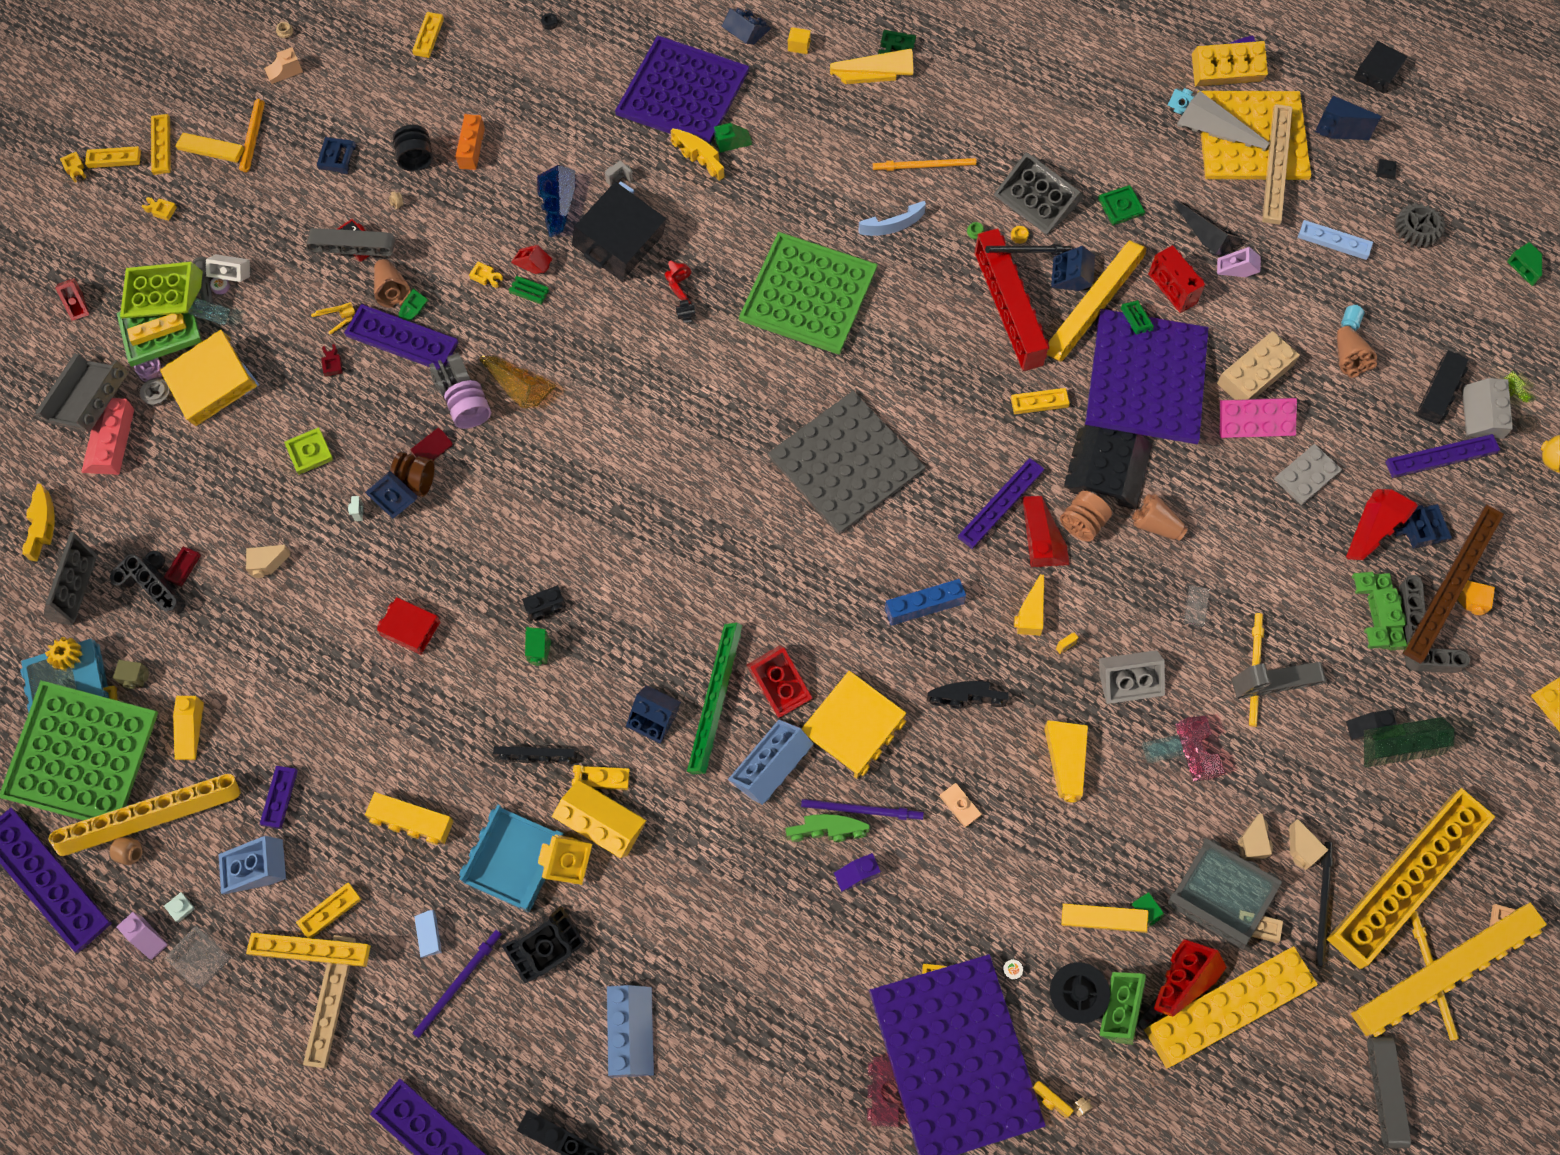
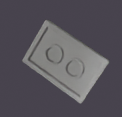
(1307, 474)

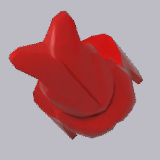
(679, 270)

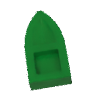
(412, 305)

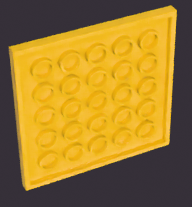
(1255, 110)

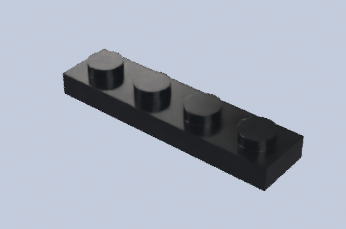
(529, 754)

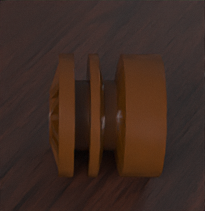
(414, 472)

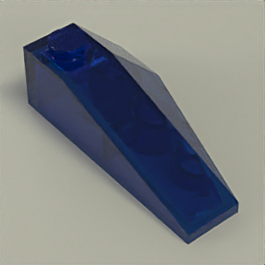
(556, 189)

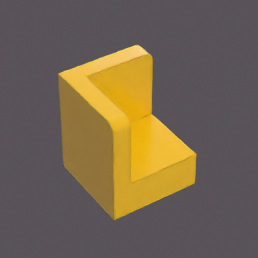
(799, 40)

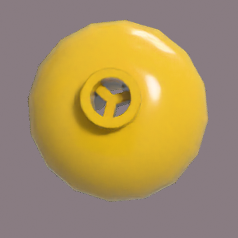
(1551, 453)

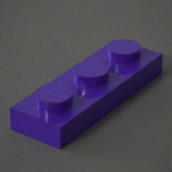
(278, 797)

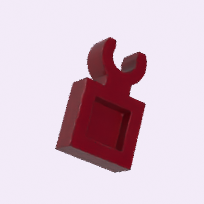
(332, 362)

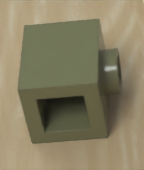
(131, 674)

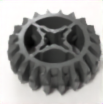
(1419, 225)

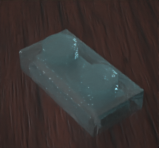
(209, 311)
(1162, 749)

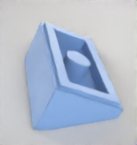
(428, 934)

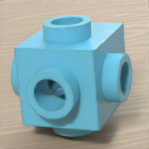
(1178, 95)

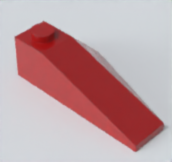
(1381, 514)
(1190, 975)

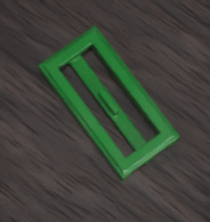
(526, 287)
(1134, 318)

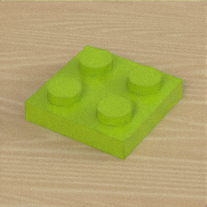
(308, 451)

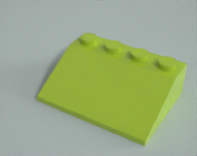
(160, 289)

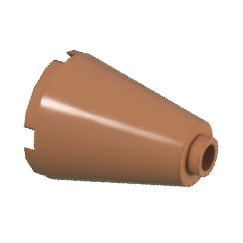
(389, 284)

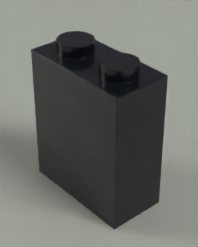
(1380, 67)

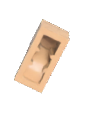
(284, 66)

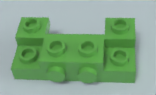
(1385, 611)

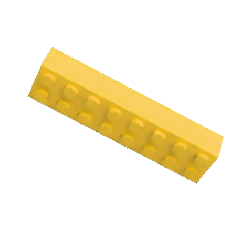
(1230, 1007)

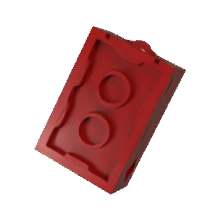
(1176, 279)

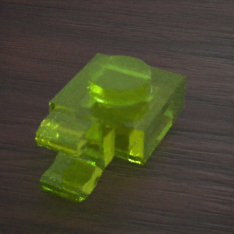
(1516, 386)

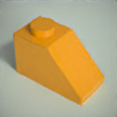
(1477, 598)

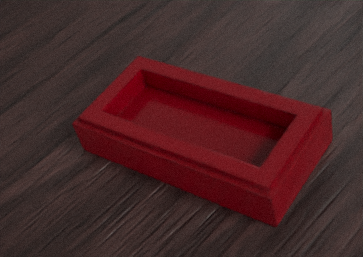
(182, 566)

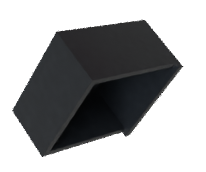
(618, 231)

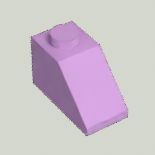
(1239, 263)
(142, 935)

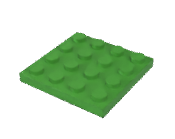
(159, 346)

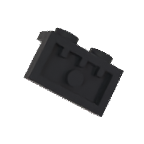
(544, 603)

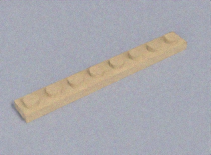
(1277, 164)

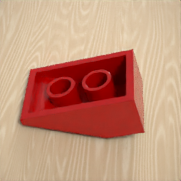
(779, 681)

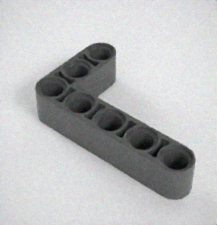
(1445, 656)
(1259, 681)

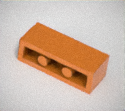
(470, 142)

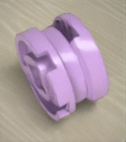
(149, 369)

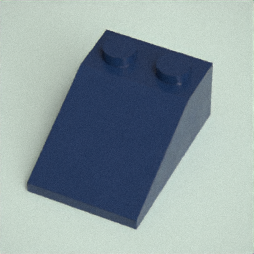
(1347, 121)

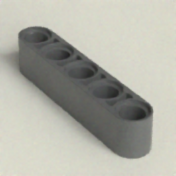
(350, 242)
(1388, 1092)

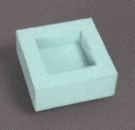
(356, 508)
(179, 907)

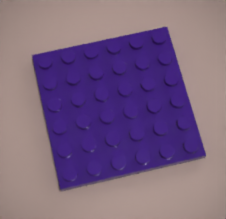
(682, 89)

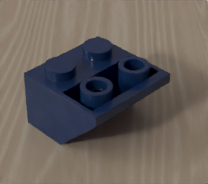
(745, 25)
(1073, 269)
(652, 714)

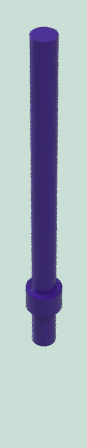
(901, 813)
(484, 949)

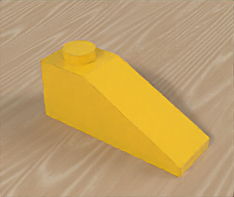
(1031, 612)
(187, 726)

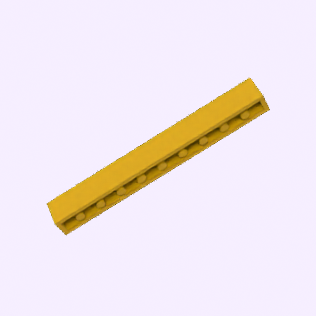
(1448, 969)

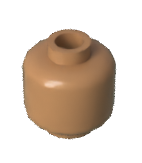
(125, 850)

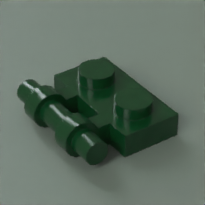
(896, 41)

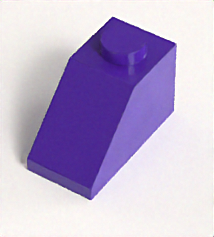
(857, 872)

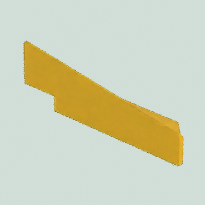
(874, 68)

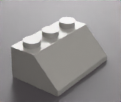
(1487, 408)
(1132, 676)

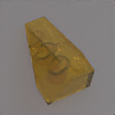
(517, 383)

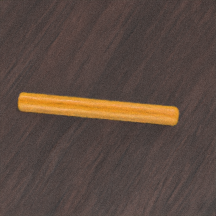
(252, 134)

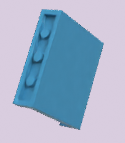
(508, 858)

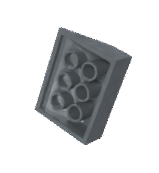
(1038, 194)
(70, 581)

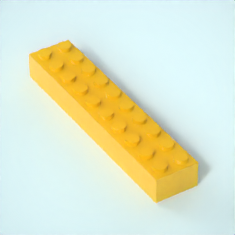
(1410, 878)

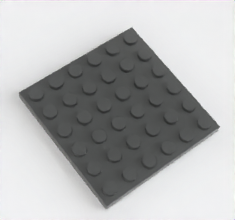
(846, 462)

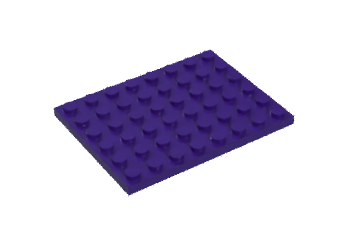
(1148, 379)
(956, 1058)

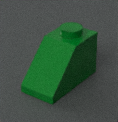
(731, 137)
(1527, 263)
(537, 646)

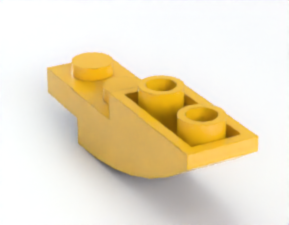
(698, 149)
(42, 519)

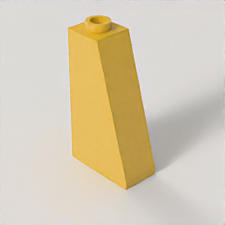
(1067, 755)

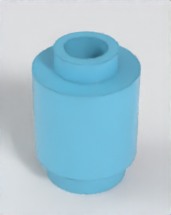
(1353, 317)

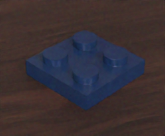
(391, 494)

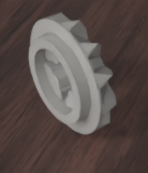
(155, 385)

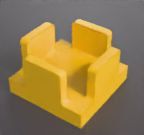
(565, 859)

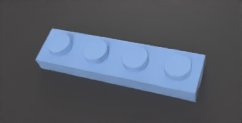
(1335, 239)

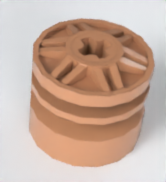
(1086, 516)

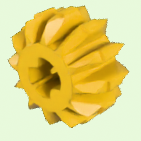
(63, 653)

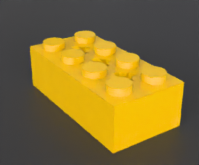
(1229, 63)

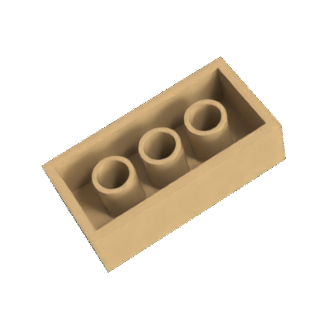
(1258, 368)

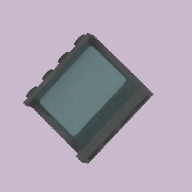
(1225, 893)

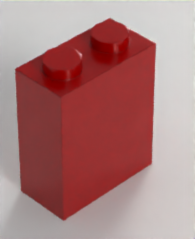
(408, 625)

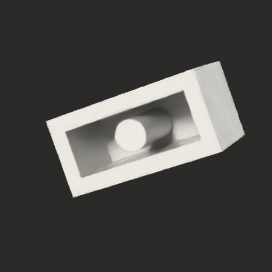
(227, 268)

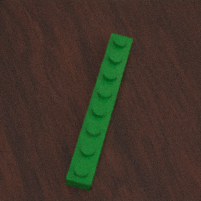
(714, 699)

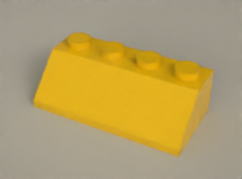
(599, 819)

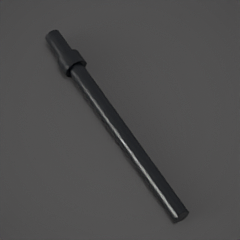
(1054, 249)
(1327, 863)

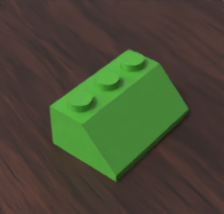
(1124, 1006)

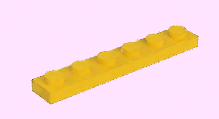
(308, 949)

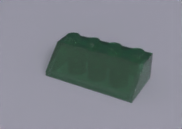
(1407, 741)

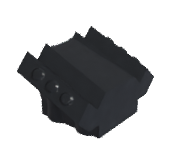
(543, 944)

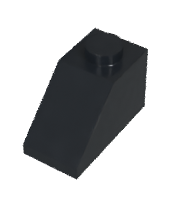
(1369, 721)

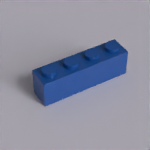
(925, 602)

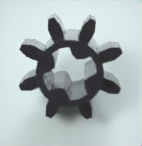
(685, 311)

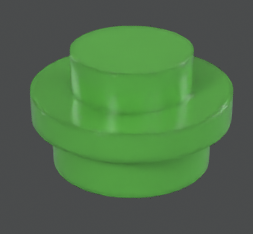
(973, 230)

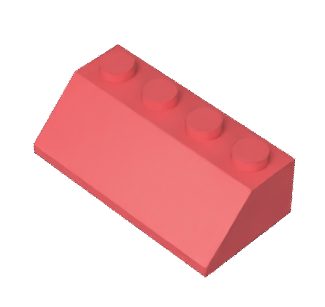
(109, 439)

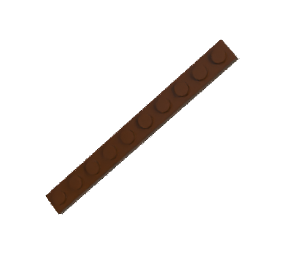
(1453, 584)

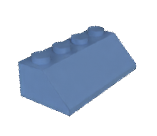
(771, 761)
(630, 1031)

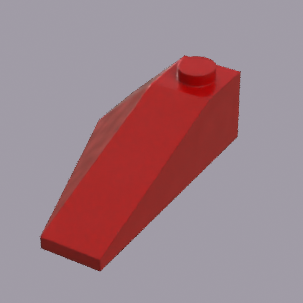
(1043, 536)

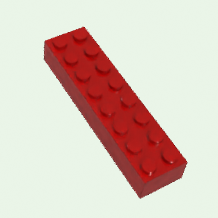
(1012, 301)

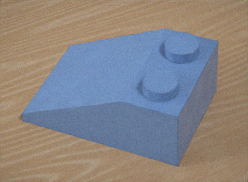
(252, 865)

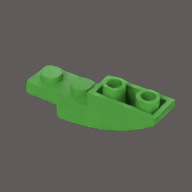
(835, 826)

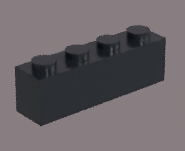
(1442, 387)

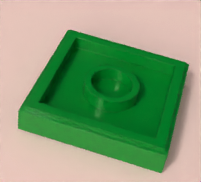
(1121, 205)

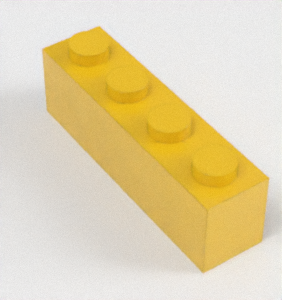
(409, 818)

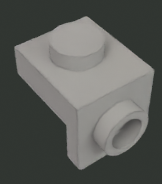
(618, 171)

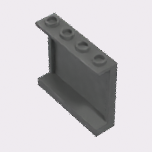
(81, 393)

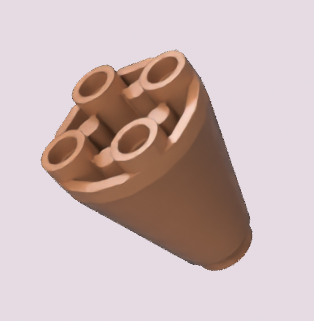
(1354, 353)
(1159, 518)

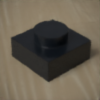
(1386, 169)

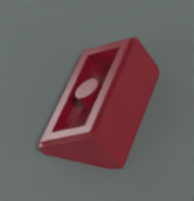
(432, 445)

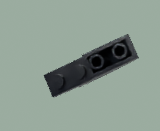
(958, 693)
(555, 1136)

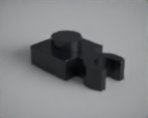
(1148, 1016)

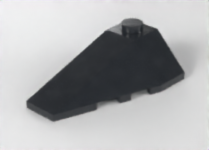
(1215, 238)

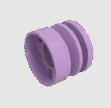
(467, 404)

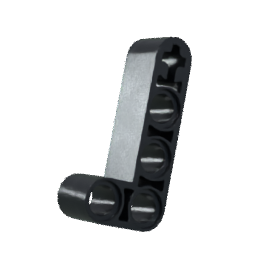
(152, 586)

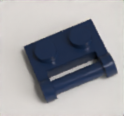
(331, 152)

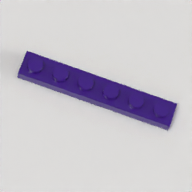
(1442, 456)
(1000, 503)

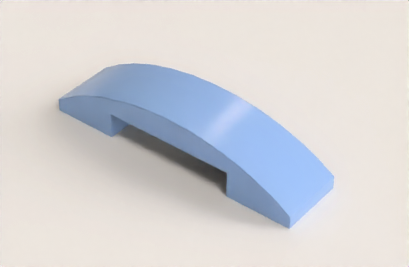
(874, 228)

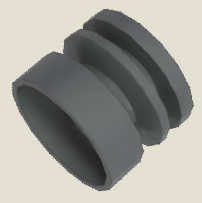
(448, 375)

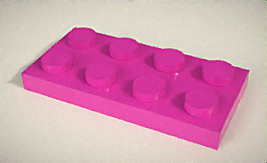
(1258, 417)

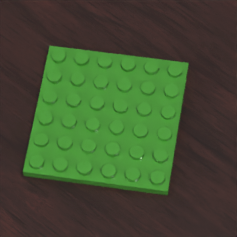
(808, 293)
(77, 753)

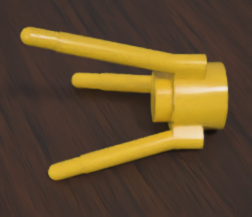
(345, 311)

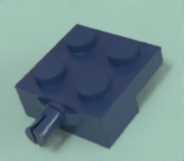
(1425, 527)

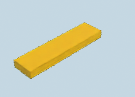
(160, 144)
(210, 147)
(1105, 918)

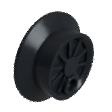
(1079, 992)

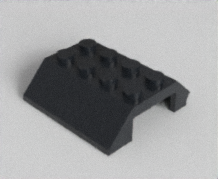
(1109, 464)

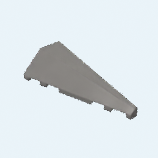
(1210, 117)

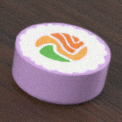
(219, 286)

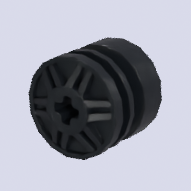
(412, 148)

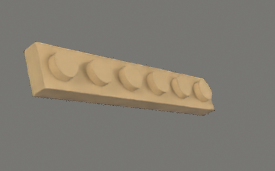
(327, 1012)

